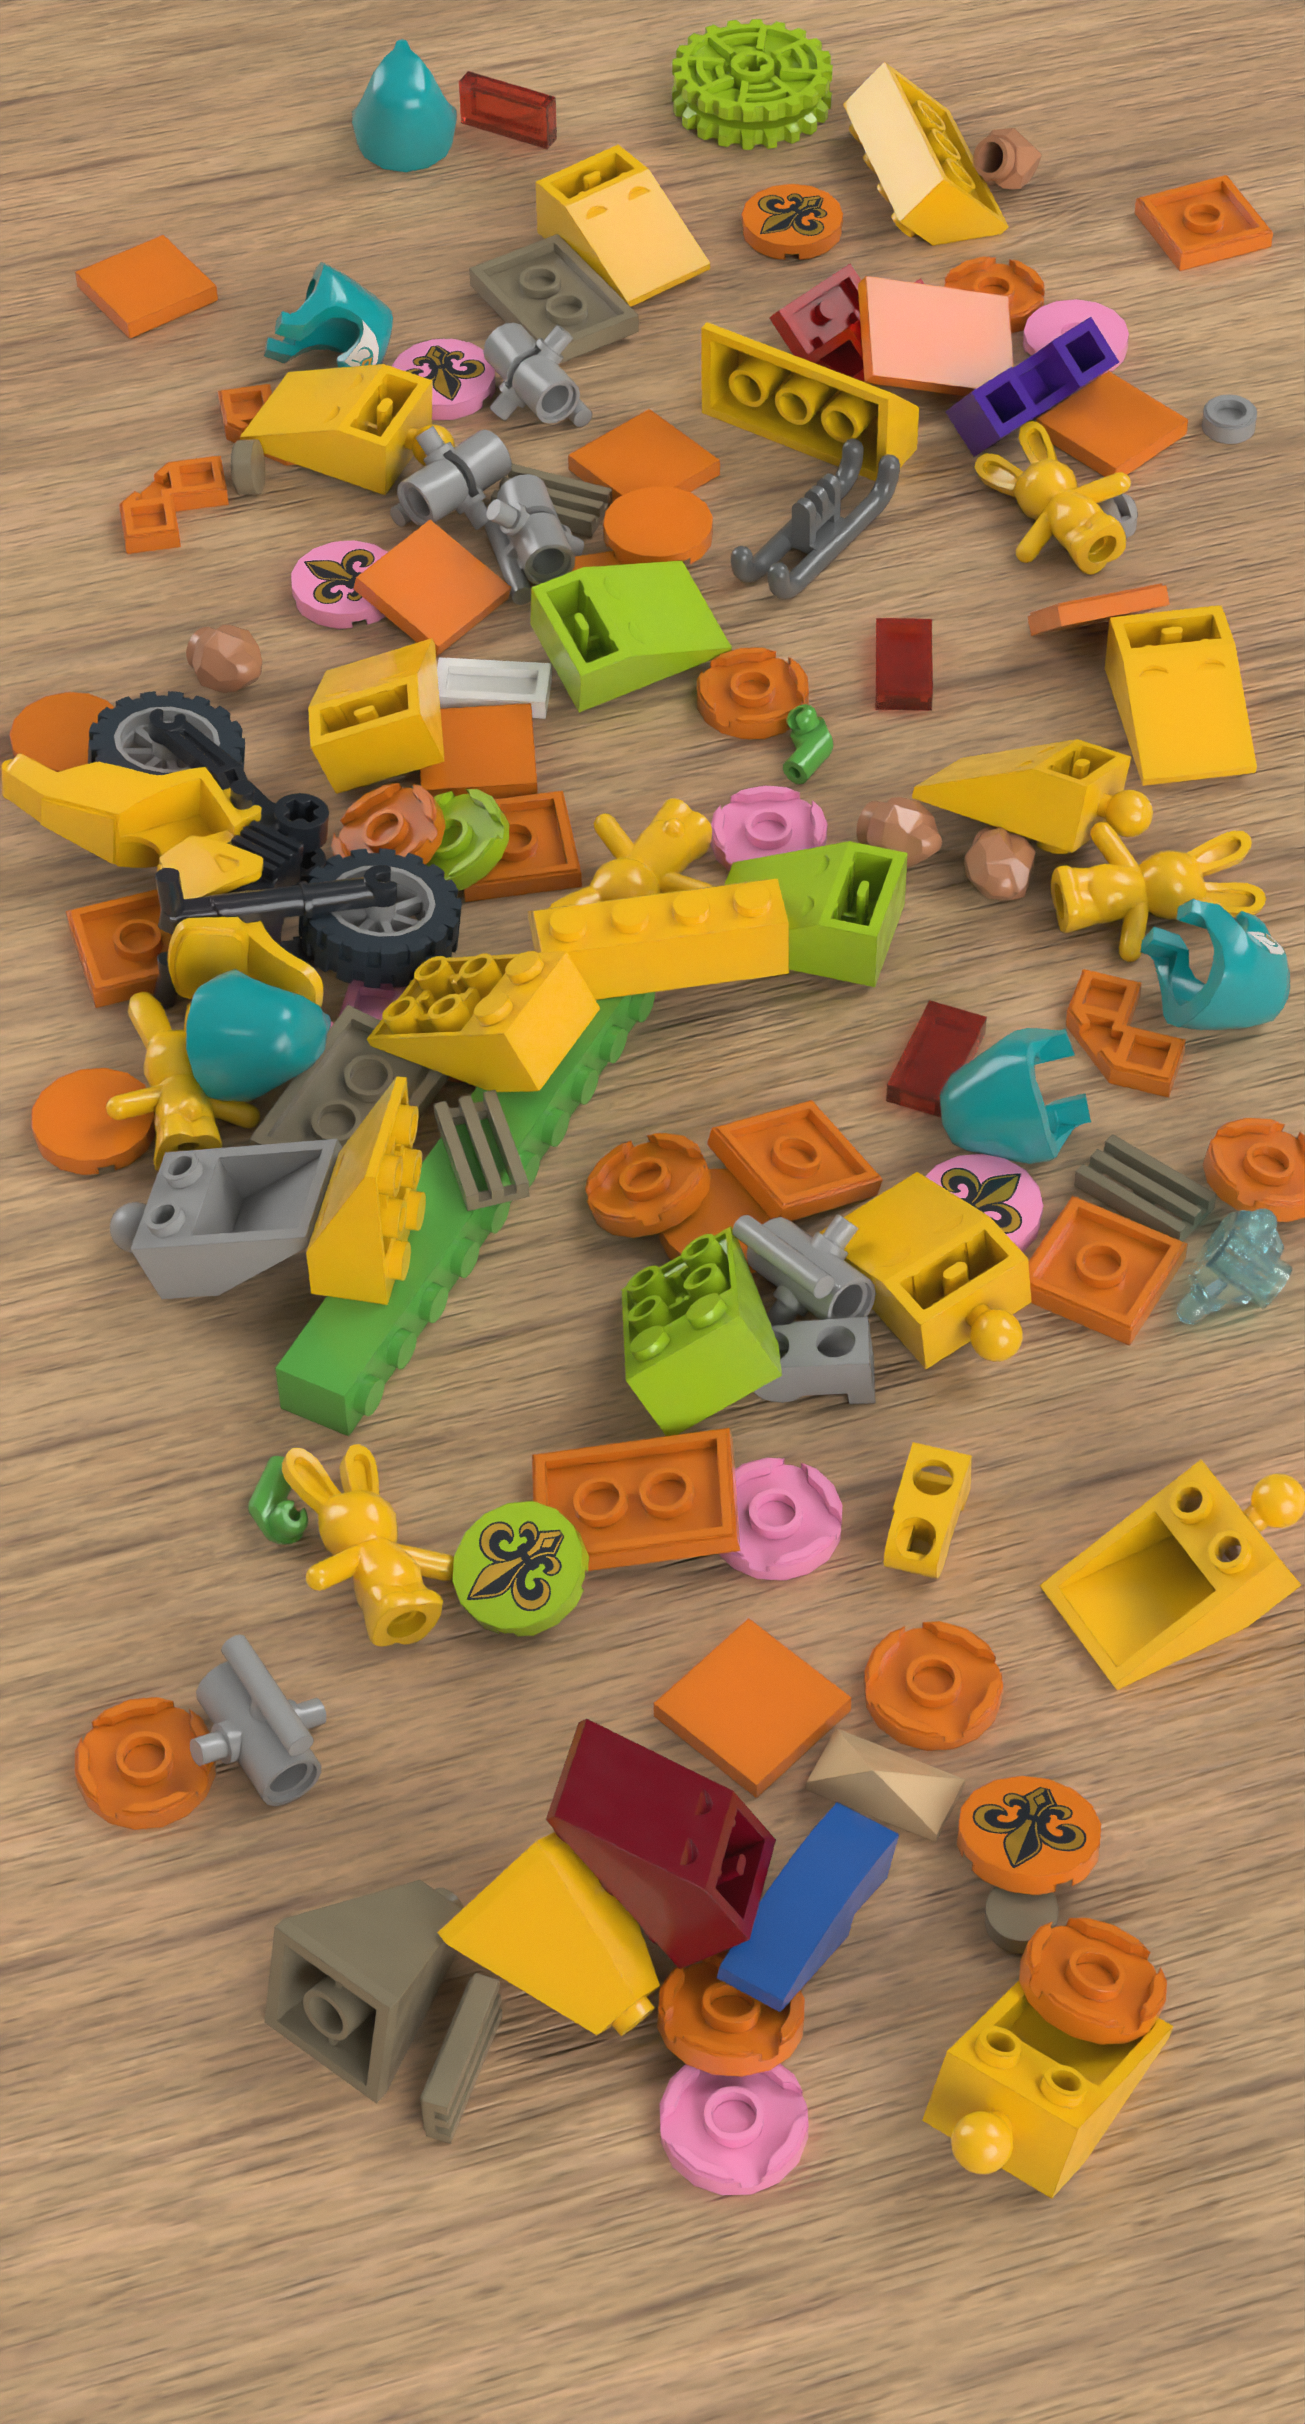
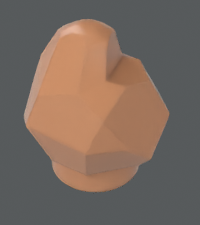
(1006, 159)
(224, 658)
(901, 827)
(1000, 864)

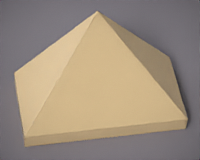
(885, 1784)

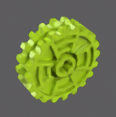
(752, 84)

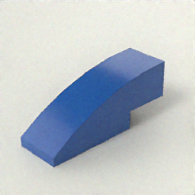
(810, 1906)

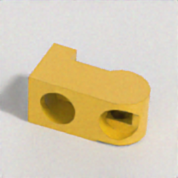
(927, 1510)

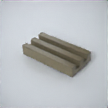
(576, 502)
(470, 1115)
(1151, 1184)
(461, 2057)

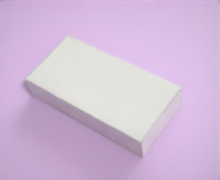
(494, 683)

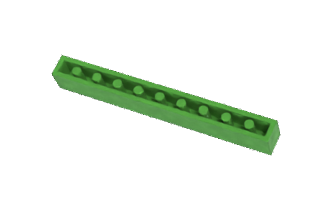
(354, 1346)

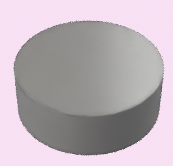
(1229, 419)

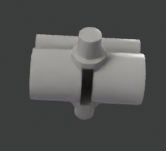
(534, 375)
(452, 479)
(529, 536)
(806, 1269)
(258, 1726)

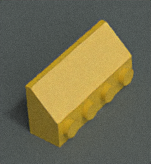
(921, 161)
(802, 402)
(670, 938)

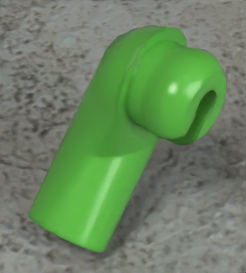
(811, 742)
(273, 1510)

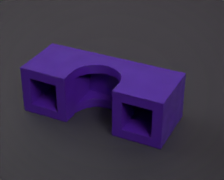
(1032, 386)

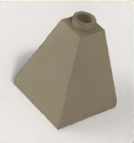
(360, 1979)

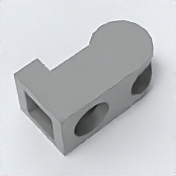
(824, 1360)

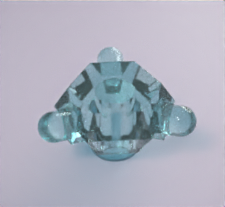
(1236, 1266)

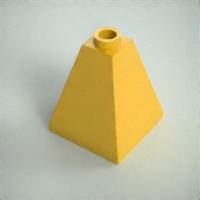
(559, 1939)

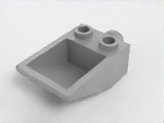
(225, 1214)

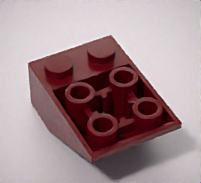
(663, 1843)

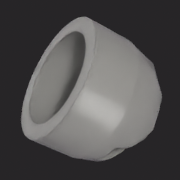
(1123, 506)

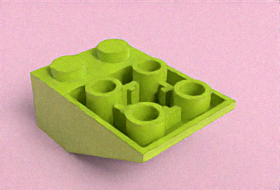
(623, 628)
(838, 905)
(697, 1333)

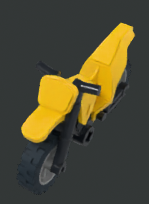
(231, 863)

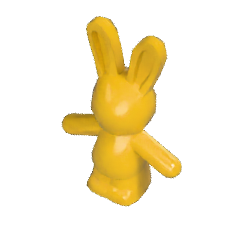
(1060, 507)
(651, 862)
(1153, 886)
(182, 1109)
(363, 1538)

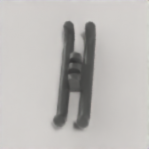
(818, 525)

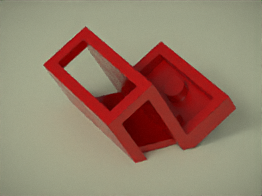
(826, 324)

